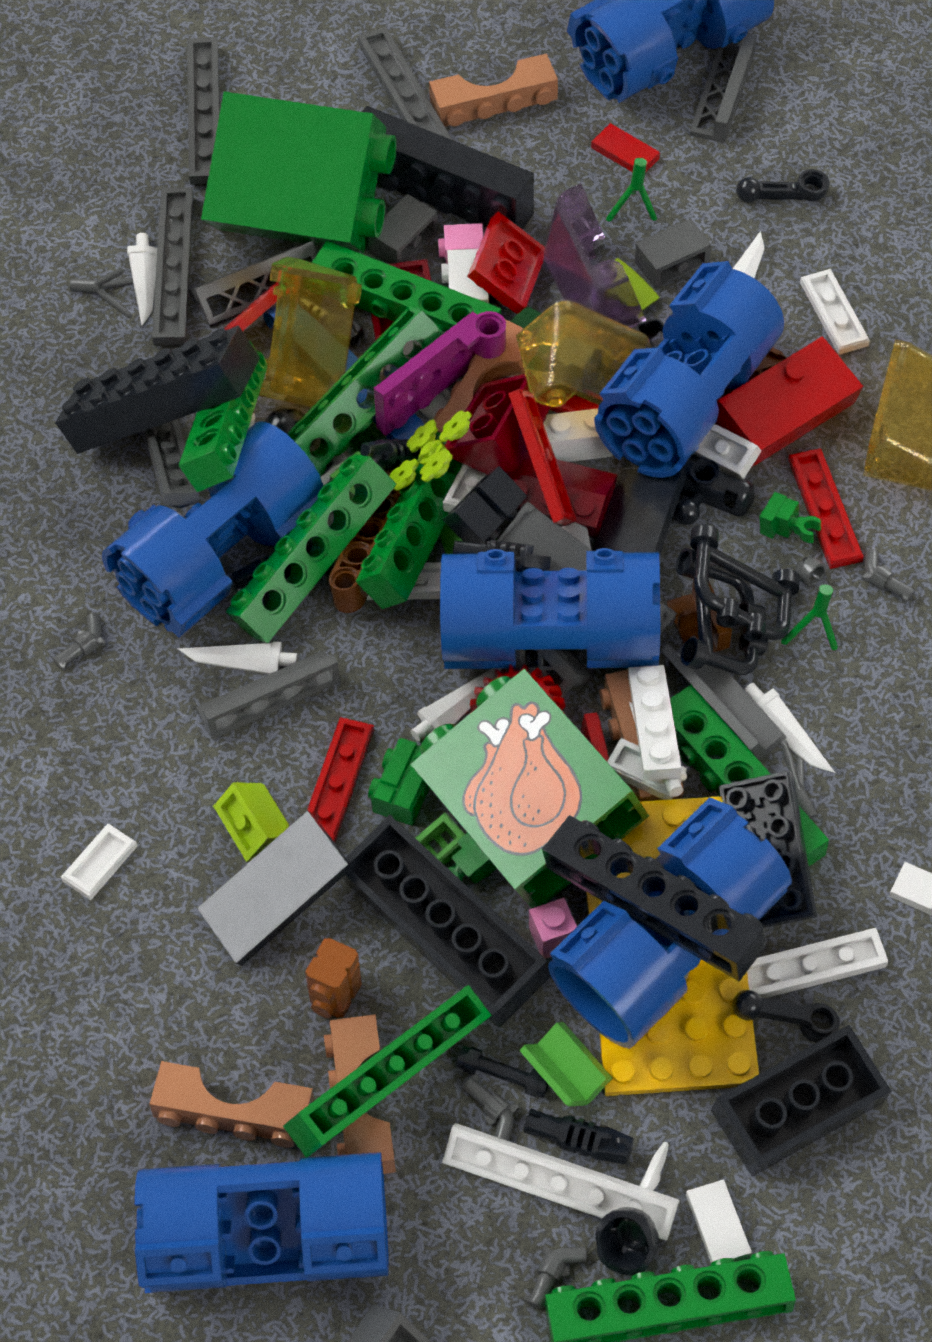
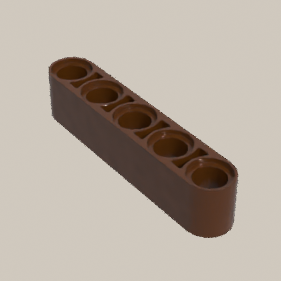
(346, 593)

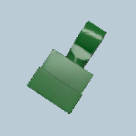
(782, 518)
(471, 861)

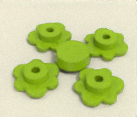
(433, 453)

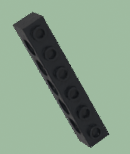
(729, 952)

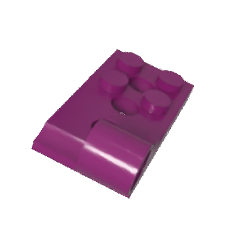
(437, 367)

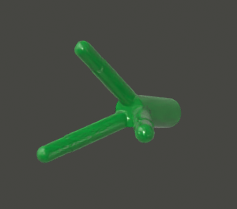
(637, 184)
(819, 610)

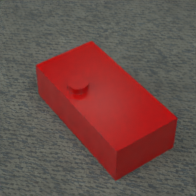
(790, 398)

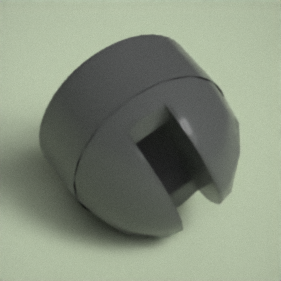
(809, 566)

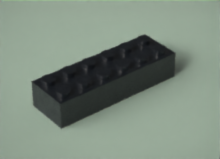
(455, 176)
(158, 389)
(445, 920)

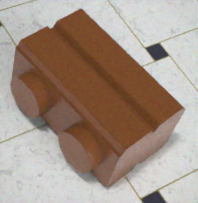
(333, 978)

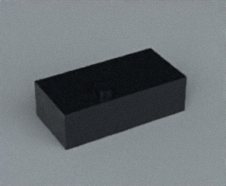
(800, 1100)

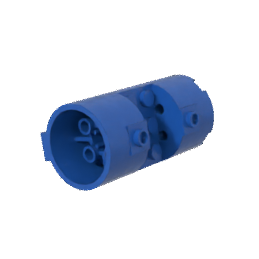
(635, 41)
(667, 395)
(172, 563)
(496, 610)
(630, 976)
(261, 1223)

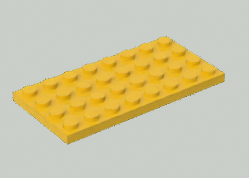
(700, 1037)

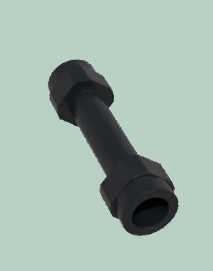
(473, 1060)

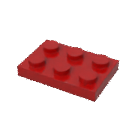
(507, 263)

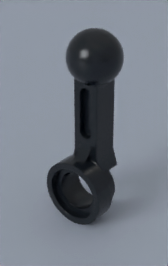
(751, 189)
(749, 1005)

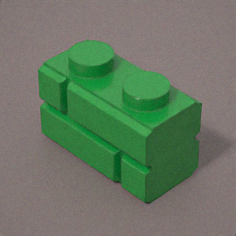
(400, 788)

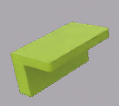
(250, 817)

